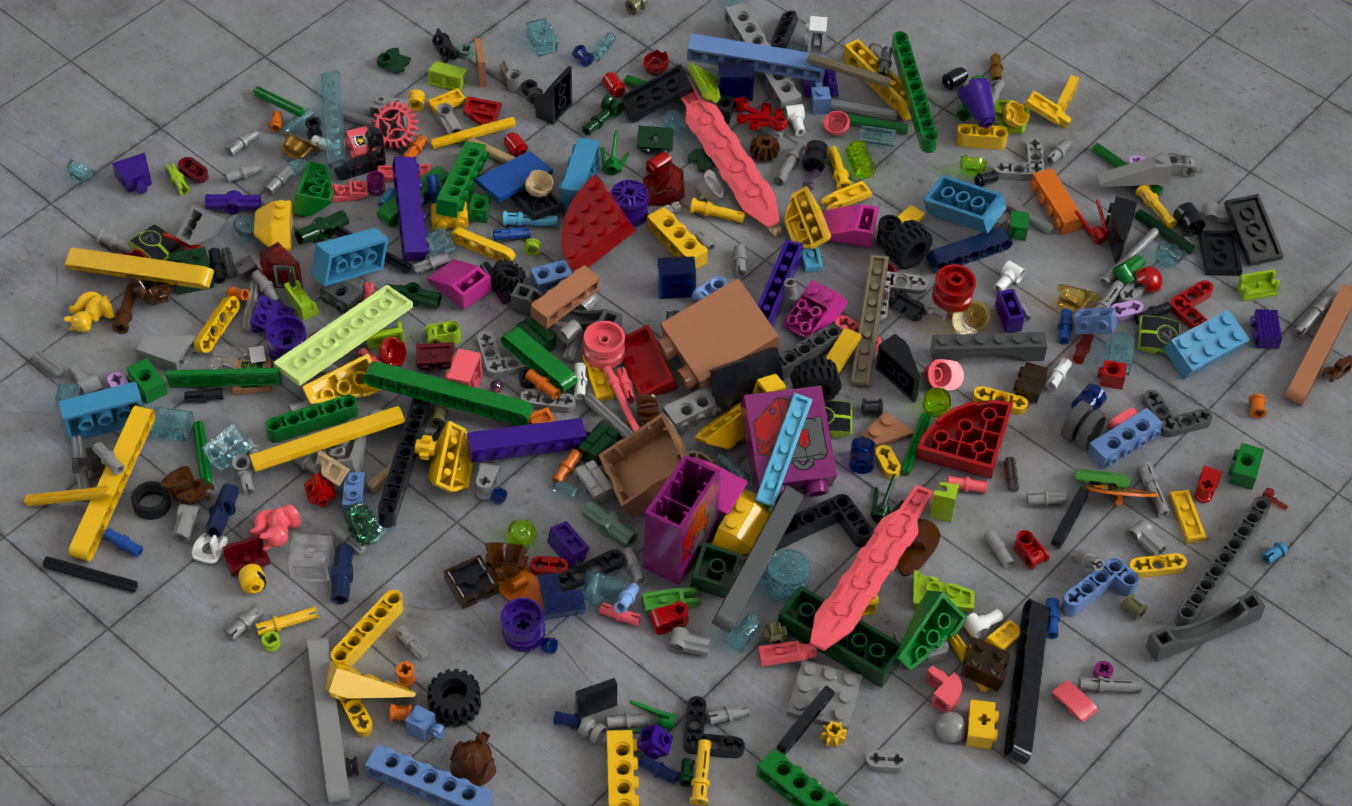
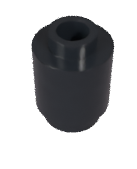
(955, 78)

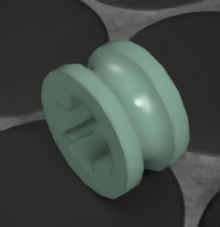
(469, 51)

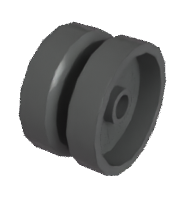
(1083, 424)

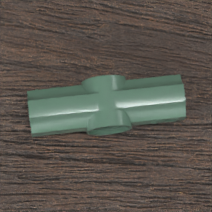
(609, 524)

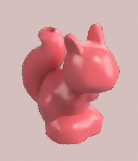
(277, 523)

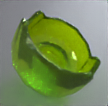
(972, 165)
(936, 402)
(521, 532)

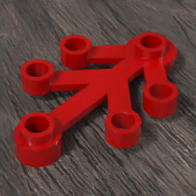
(777, 122)

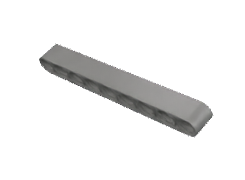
(328, 723)

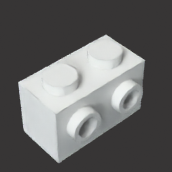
(817, 34)

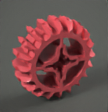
(392, 131)

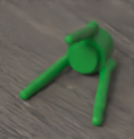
(612, 165)
(665, 719)

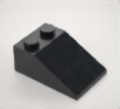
(556, 98)
(1119, 224)
(898, 366)

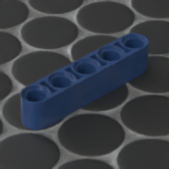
(970, 249)

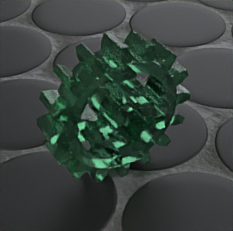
(362, 524)

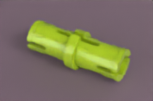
(177, 179)

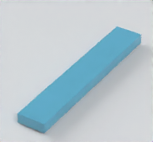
(783, 450)

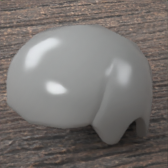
(950, 727)

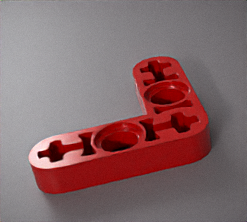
(1188, 305)

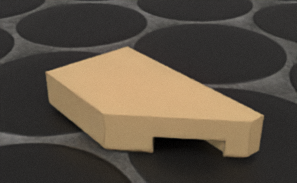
(332, 469)

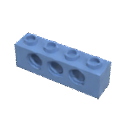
(1124, 438)

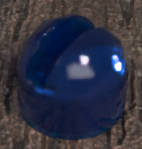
(499, 495)
(551, 642)

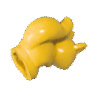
(87, 308)

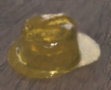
(1075, 298)
(971, 319)

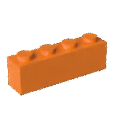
(1056, 201)

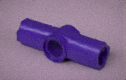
(232, 202)

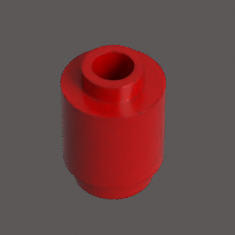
(613, 84)
(515, 144)
(657, 161)

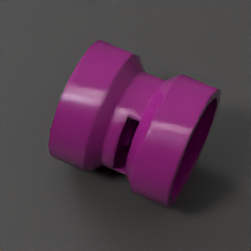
(375, 183)

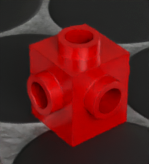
(319, 490)

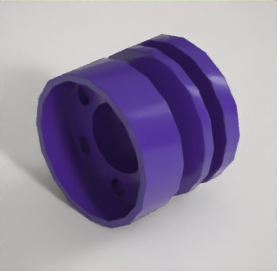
(633, 200)
(284, 334)
(520, 615)

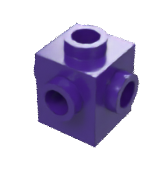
(654, 741)

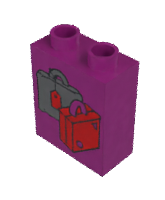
(812, 461)
(681, 519)

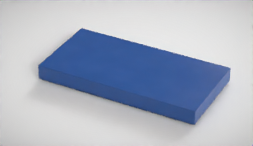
(511, 176)

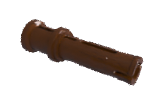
(124, 314)

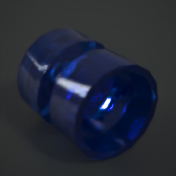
(1092, 394)
(862, 455)

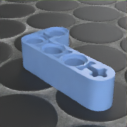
(1114, 574)

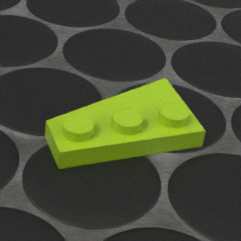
(705, 83)
(960, 596)

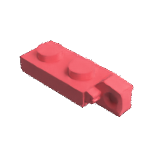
(785, 653)

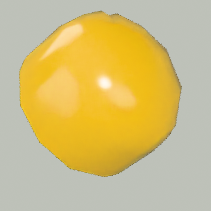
(1014, 114)

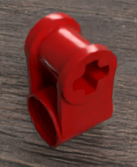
(1207, 484)
(1032, 552)
(667, 617)

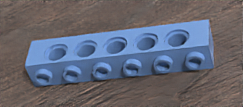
(416, 784)

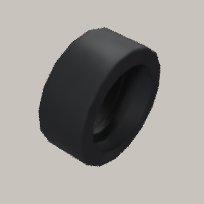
(154, 512)

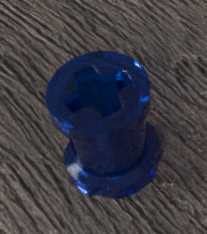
(583, 55)

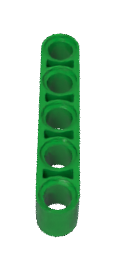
(388, 211)
(538, 358)
(311, 418)

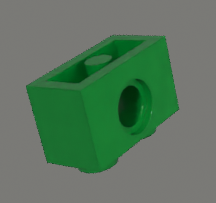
(148, 380)
(1246, 465)

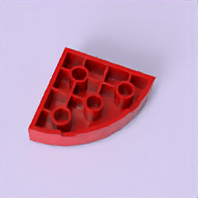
(593, 225)
(967, 437)

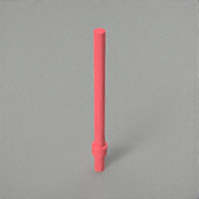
(614, 384)

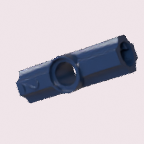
(222, 510)
(342, 574)

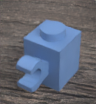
(820, 99)
(422, 724)

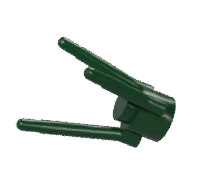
(882, 510)

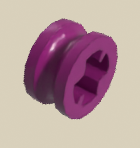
(1103, 665)

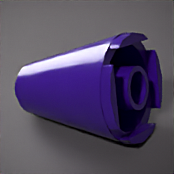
(978, 100)

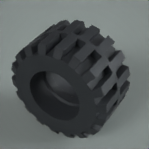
(908, 244)
(817, 373)
(454, 683)

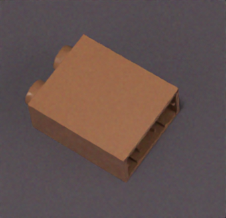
(715, 333)

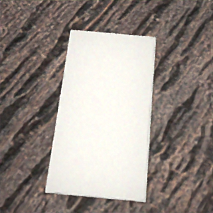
(257, 354)

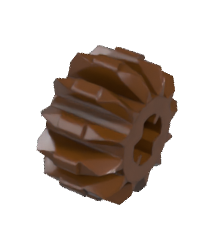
(764, 148)
(646, 408)

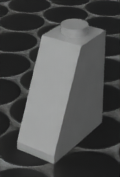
(200, 225)
(166, 351)

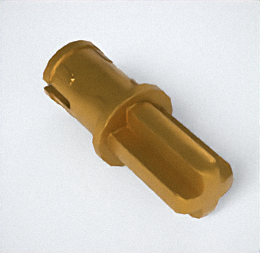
(996, 67)

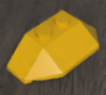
(806, 220)
(275, 223)
(723, 430)
(451, 465)
(742, 524)

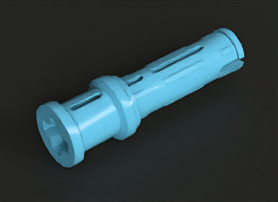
(522, 219)

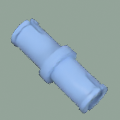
(626, 598)

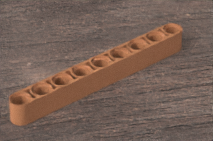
(1321, 346)

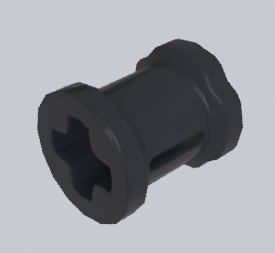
(313, 125)
(872, 407)

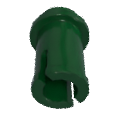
(686, 773)

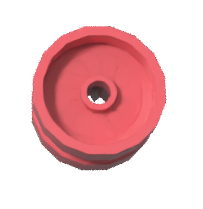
(604, 344)

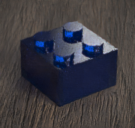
(736, 79)
(676, 277)

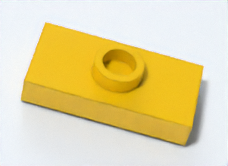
(454, 98)
(1004, 636)

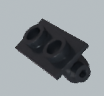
(444, 46)
(902, 301)

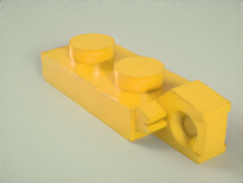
(1047, 109)

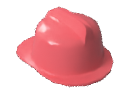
(944, 374)

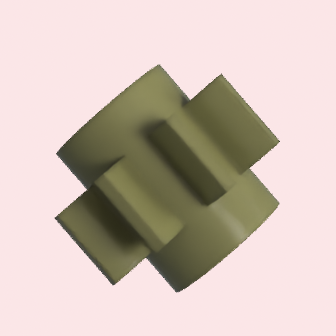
(774, 633)

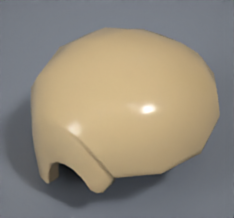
(539, 183)

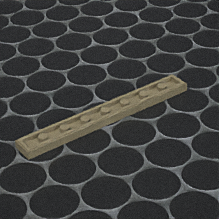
(869, 321)

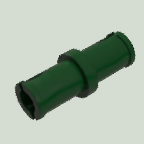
(597, 122)

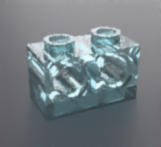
(226, 446)

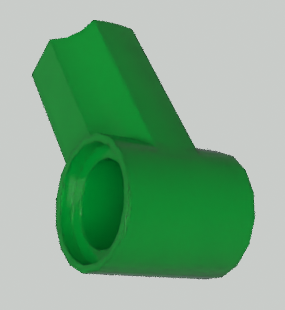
(1127, 270)

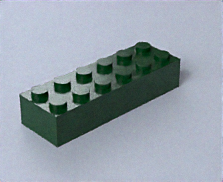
(862, 650)

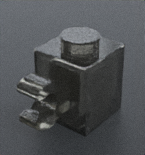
(91, 463)

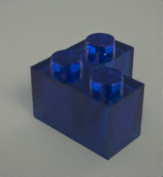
(558, 603)

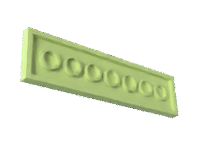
(343, 335)

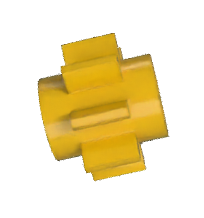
(425, 447)
(833, 734)

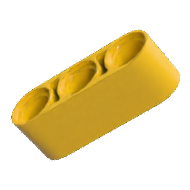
(979, 137)

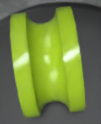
(532, 247)
(267, 638)

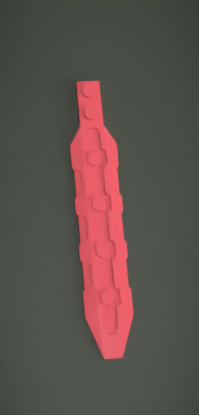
(731, 160)
(871, 567)

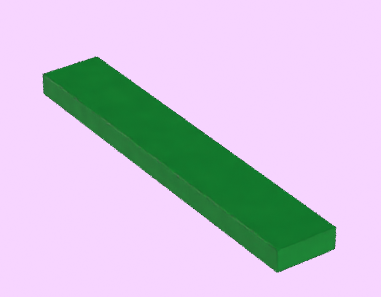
(224, 377)

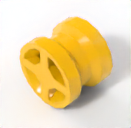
(416, 99)

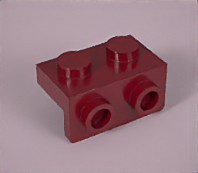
(434, 355)
(244, 553)

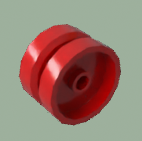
(954, 288)

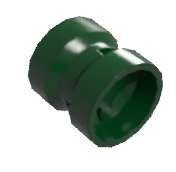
(615, 106)

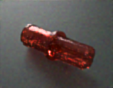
(1082, 348)

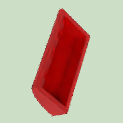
(647, 363)

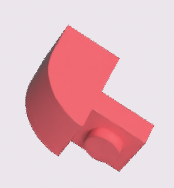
(947, 689)

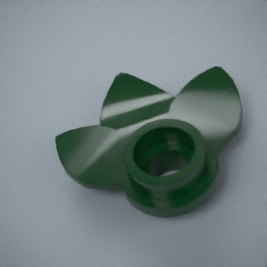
(393, 60)
(703, 161)

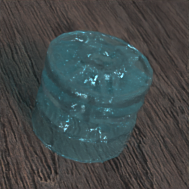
(786, 573)

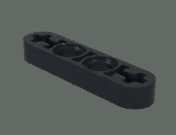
(784, 29)
(1070, 517)
(583, 567)
(805, 720)

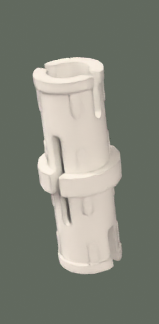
(1058, 374)
(579, 387)

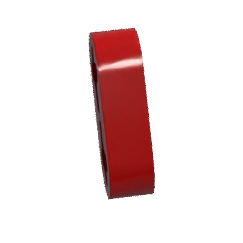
(549, 565)

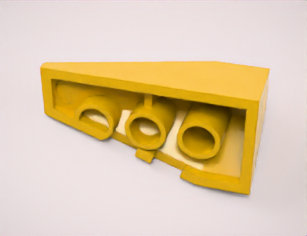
(340, 382)
(351, 684)

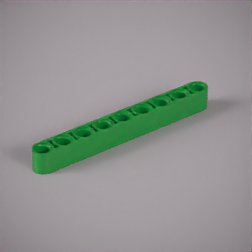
(914, 92)
(448, 393)

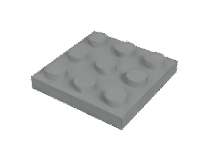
(809, 683)

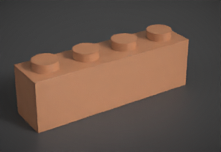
(565, 296)

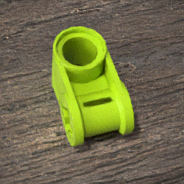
(443, 332)

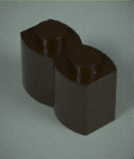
(1031, 381)

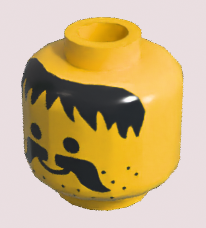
(252, 579)

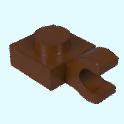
(1340, 368)

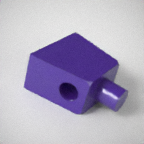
(133, 173)

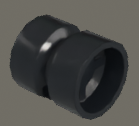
(815, 155)
(1189, 219)
(885, 227)

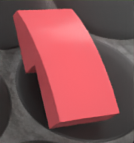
(353, 191)
(1076, 701)

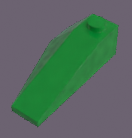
(931, 625)

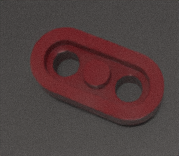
(193, 170)

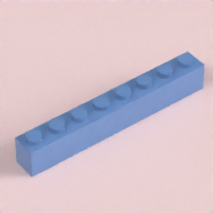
(764, 58)

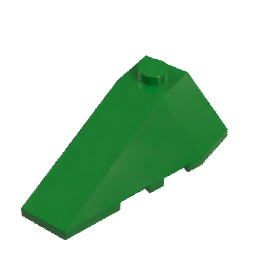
(314, 190)

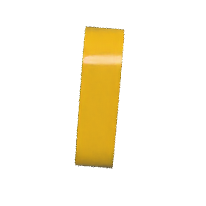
(884, 463)

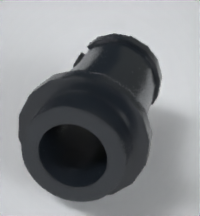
(982, 179)

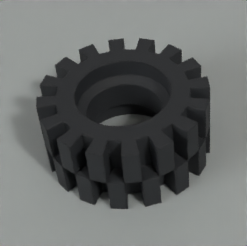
(507, 275)

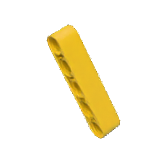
(372, 622)

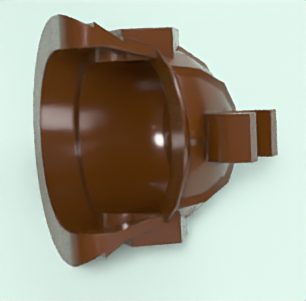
(152, 292)
(185, 487)
(506, 558)
(473, 760)

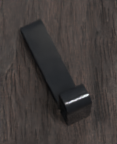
(838, 510)

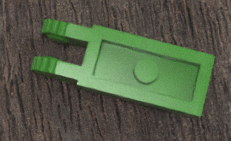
(1102, 477)
(666, 597)

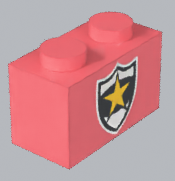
(356, 143)

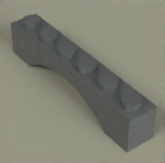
(524, 295)
(1025, 345)
(1237, 614)

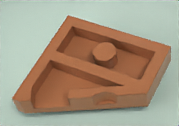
(887, 430)

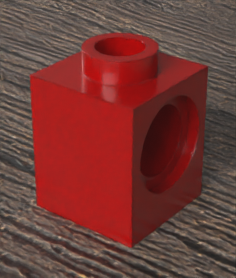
(1112, 374)

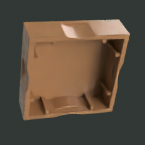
(643, 463)

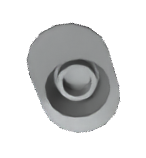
(711, 186)

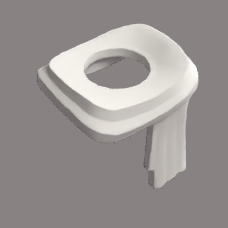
(216, 548)

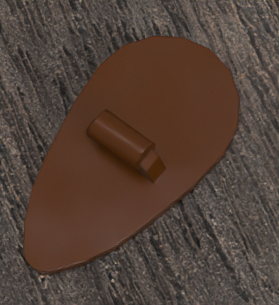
(921, 548)

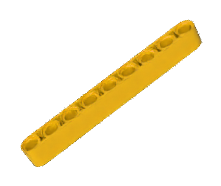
(144, 268)
(100, 510)

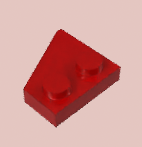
(482, 110)

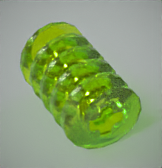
(860, 160)

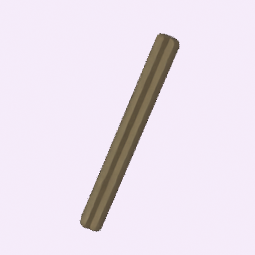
(849, 70)

